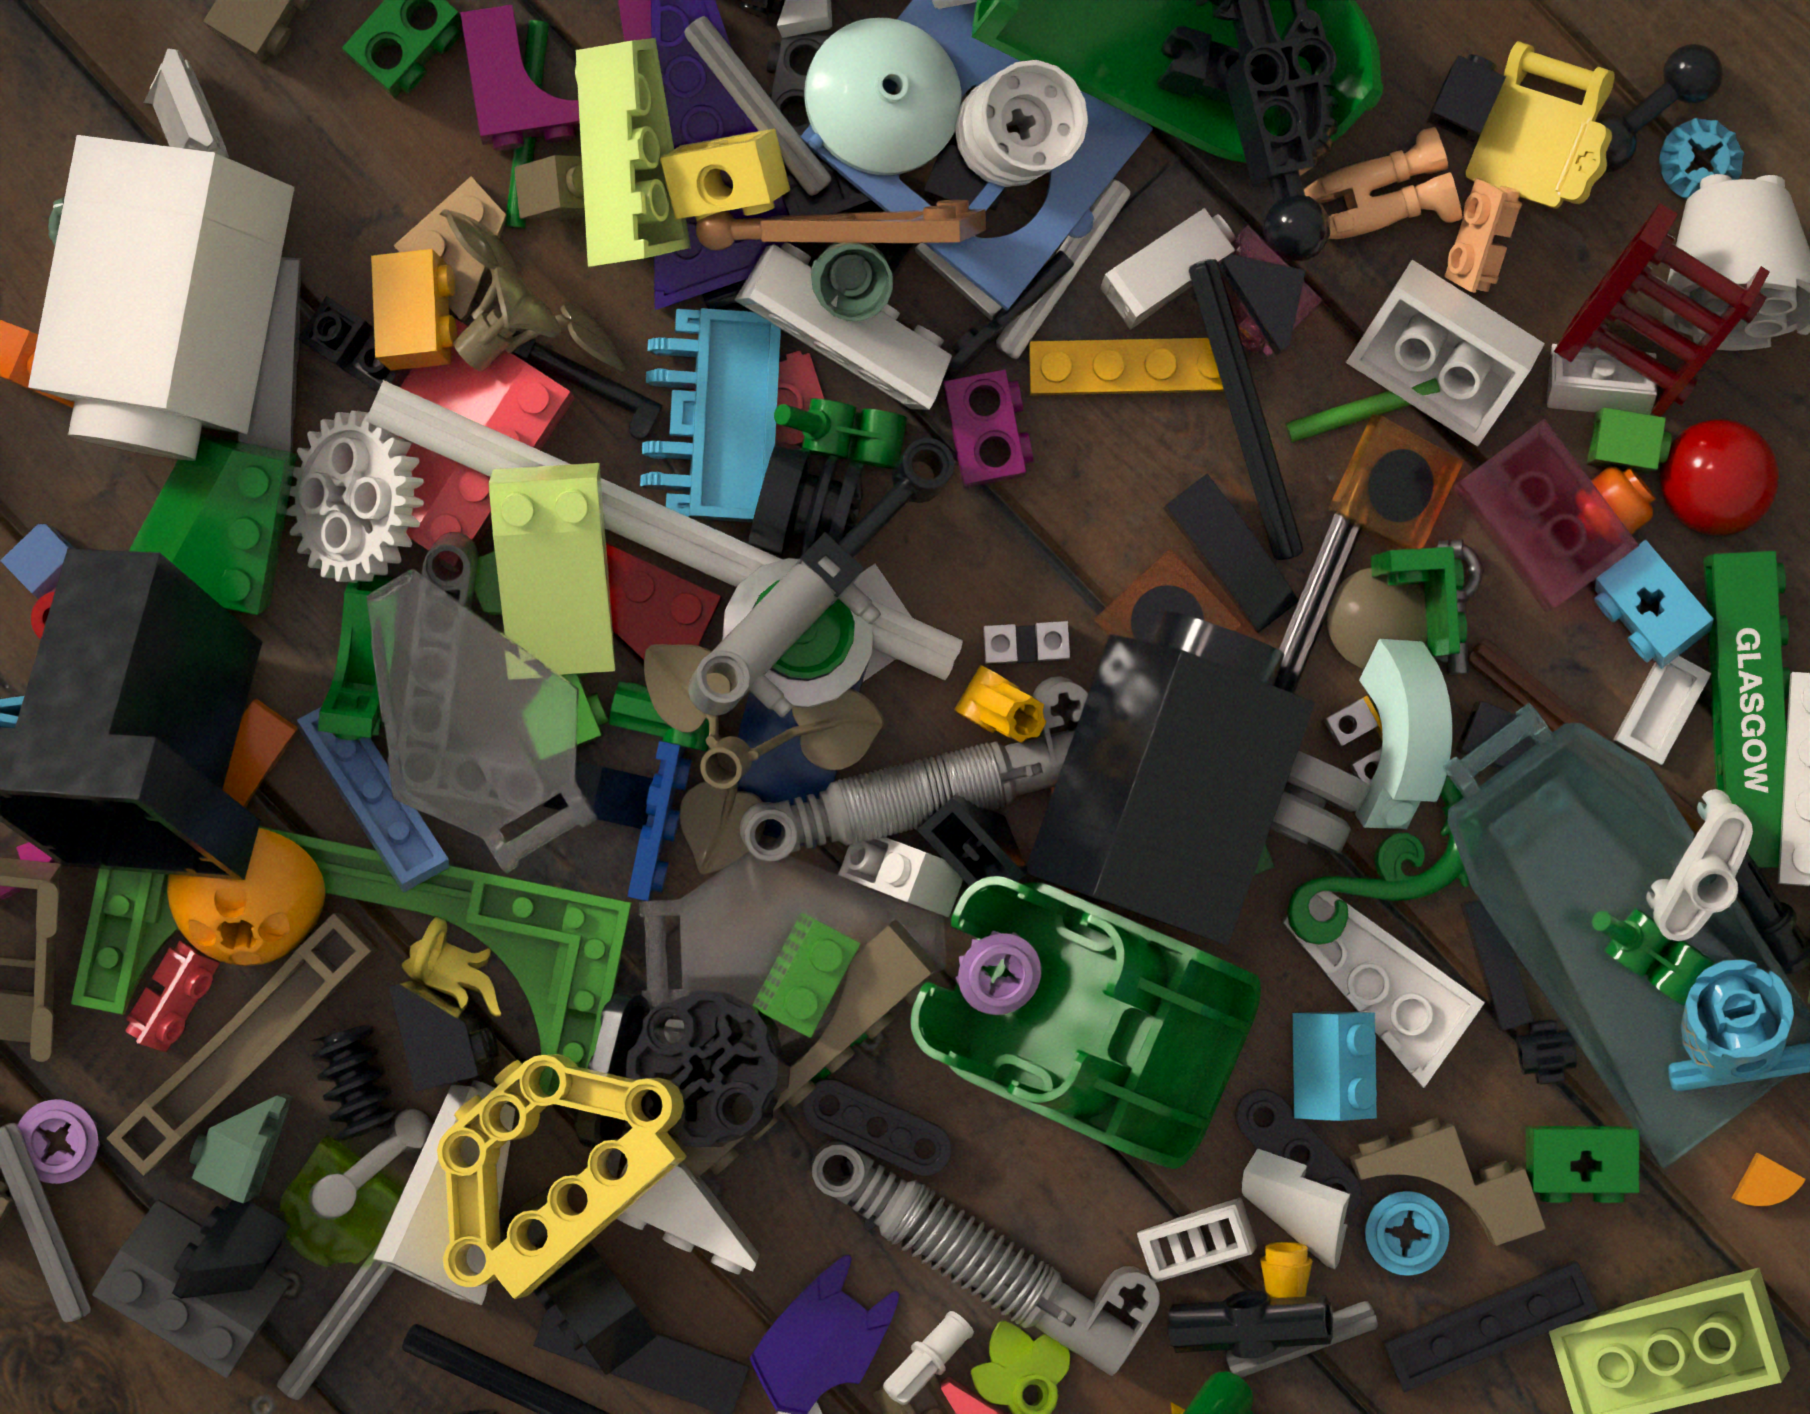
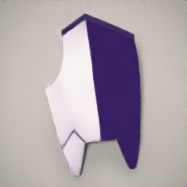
(820, 1342)

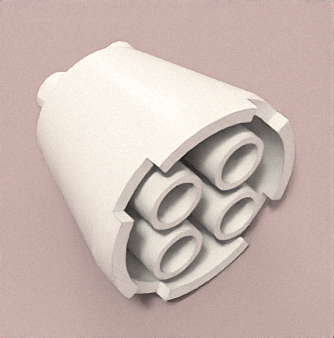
(1736, 231)

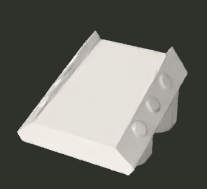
(183, 107)

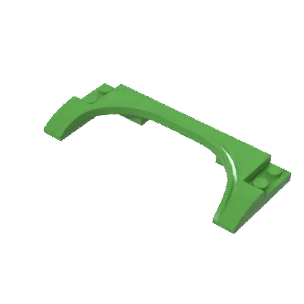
(550, 937)

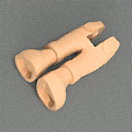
(1376, 212)

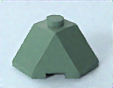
(240, 1149)

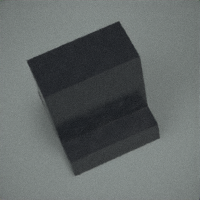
(132, 724)

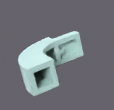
(1415, 731)

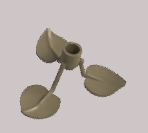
(493, 331)
(711, 811)

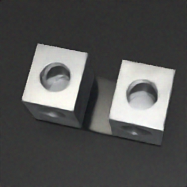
(1026, 643)

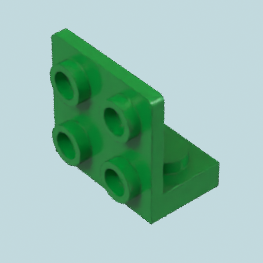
(1441, 579)

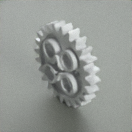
(354, 498)

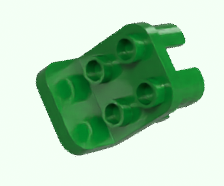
(1120, 1034)

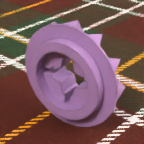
(1006, 992)
(82, 1137)

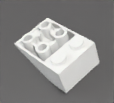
(692, 1218)

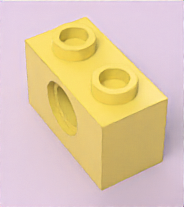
(749, 159)

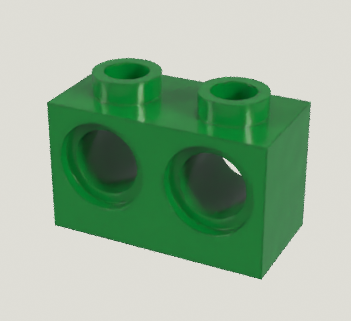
(392, 27)

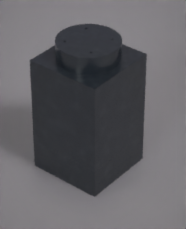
(1174, 776)

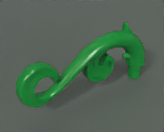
(1391, 886)

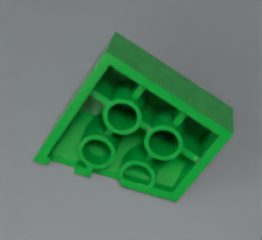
(224, 520)

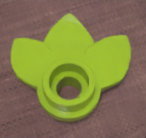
(1021, 1363)

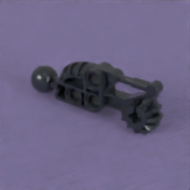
(1298, 106)

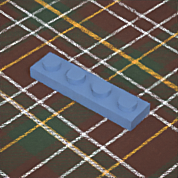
(366, 788)

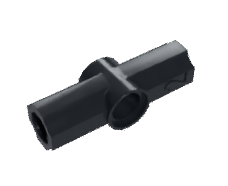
(1250, 1324)

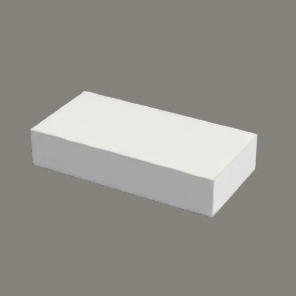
(1661, 709)

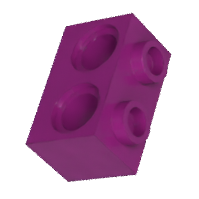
(973, 431)

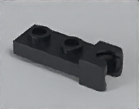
(1199, 65)

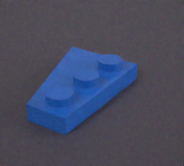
(662, 823)

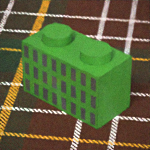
(806, 975)

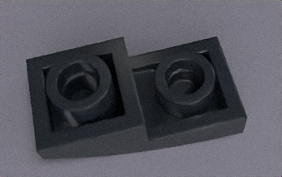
(348, 344)

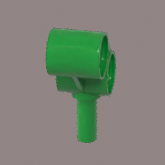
(840, 431)
(1644, 950)

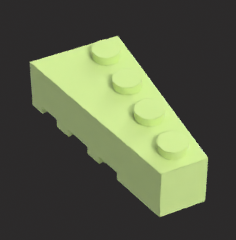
(621, 148)

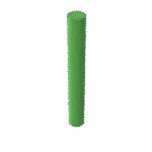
(1353, 412)

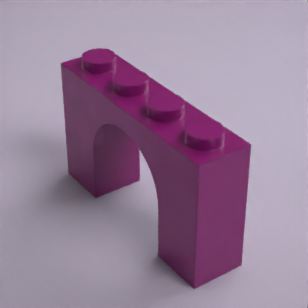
(506, 97)

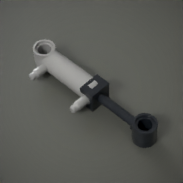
(808, 590)

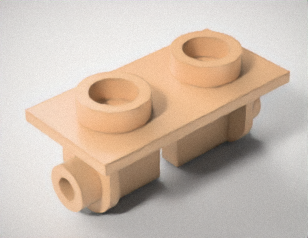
(1487, 212)

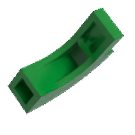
(353, 698)

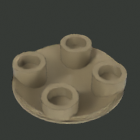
(1371, 611)

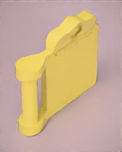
(1541, 141)

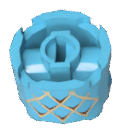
(1736, 1021)

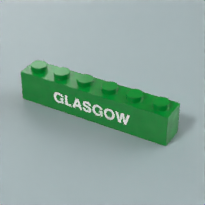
(1749, 689)

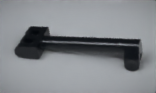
(643, 408)

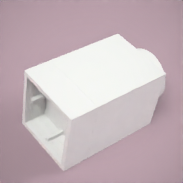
(159, 294)

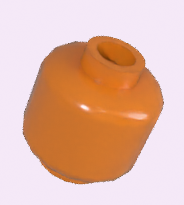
(1626, 496)

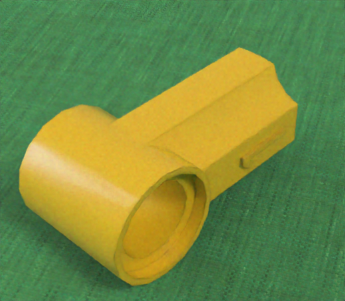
(1001, 706)

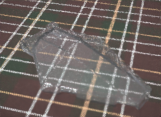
(472, 719)
(745, 914)

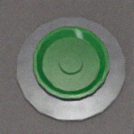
(824, 659)

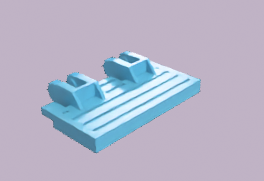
(725, 415)

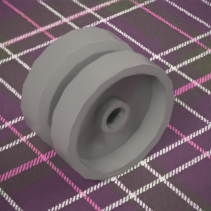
(1305, 796)

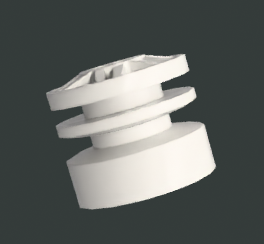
(1042, 105)

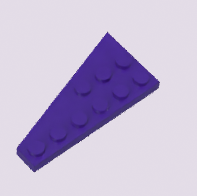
(699, 112)

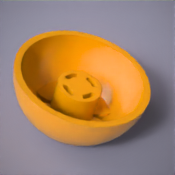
(252, 917)

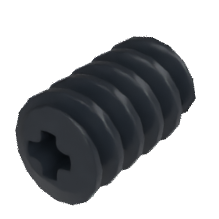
(354, 1082)

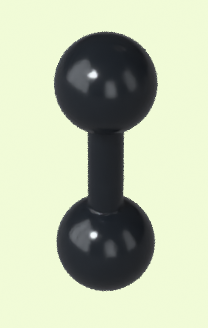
(1689, 75)

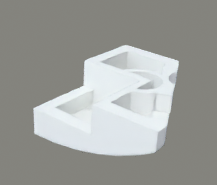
(1298, 1205)

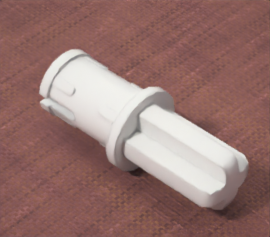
(928, 1358)

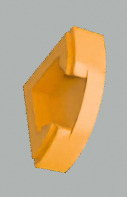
(1766, 1183)

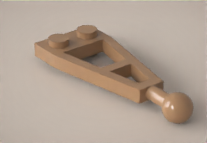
(934, 224)

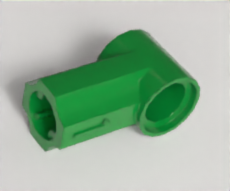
(635, 711)

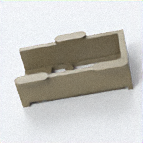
(28, 1014)

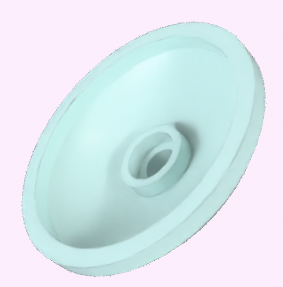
(863, 121)

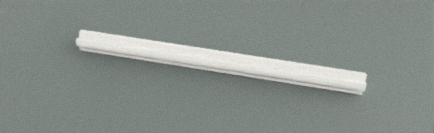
(638, 517)

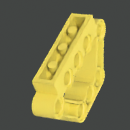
(474, 1190)

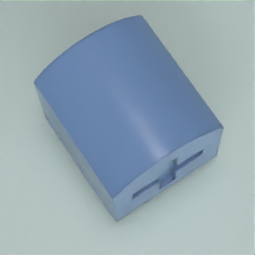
(38, 559)

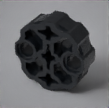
(711, 1120)

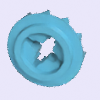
(1704, 134)
(1422, 1252)

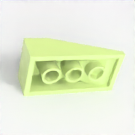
(554, 564)
(1673, 1348)

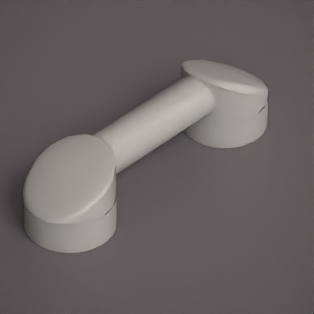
(336, 1193)

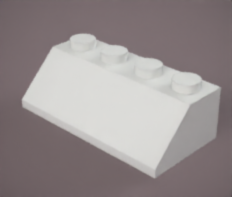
(878, 350)

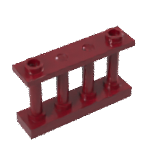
(1633, 274)

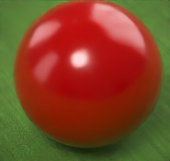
(1719, 477)

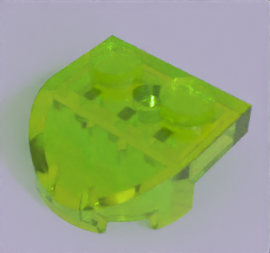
(354, 1233)

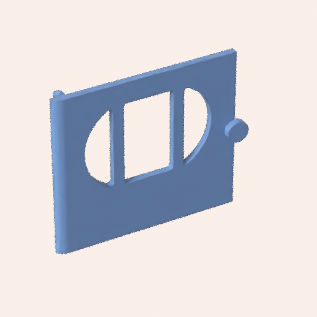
(1009, 262)

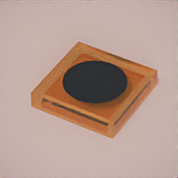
(1395, 484)
(1161, 588)

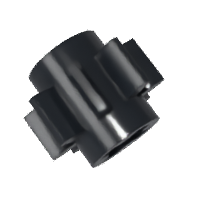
(1546, 1052)

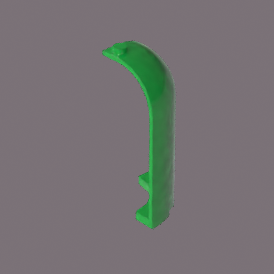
(1118, 57)

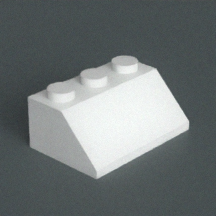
(1444, 334)

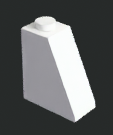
(1161, 269)

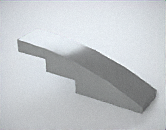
(277, 380)

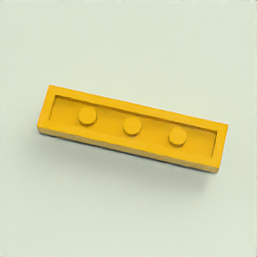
(1122, 366)

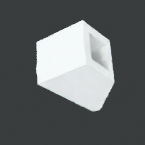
(903, 873)

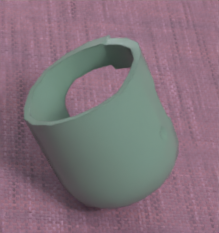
(857, 276)

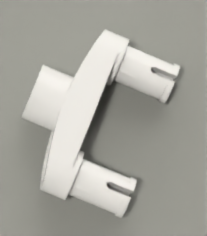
(1717, 849)

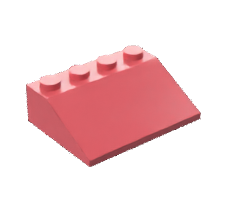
(504, 397)

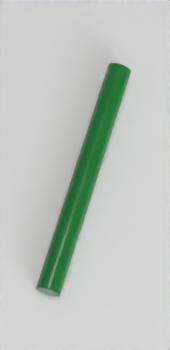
(534, 67)

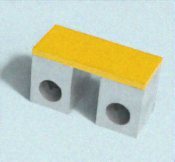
(1364, 719)

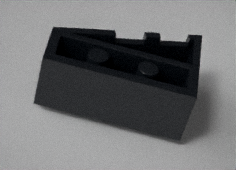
(590, 1299)

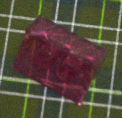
(1545, 516)

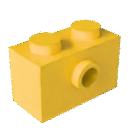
(412, 309)

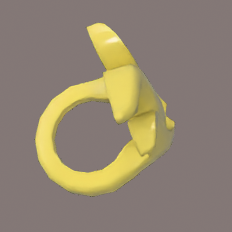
(449, 967)

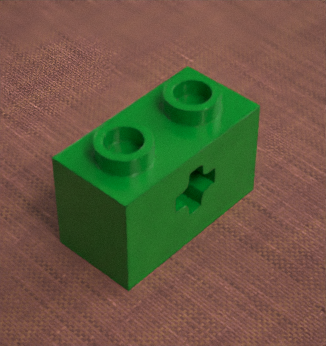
(1614, 1156)

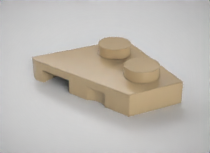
(436, 234)

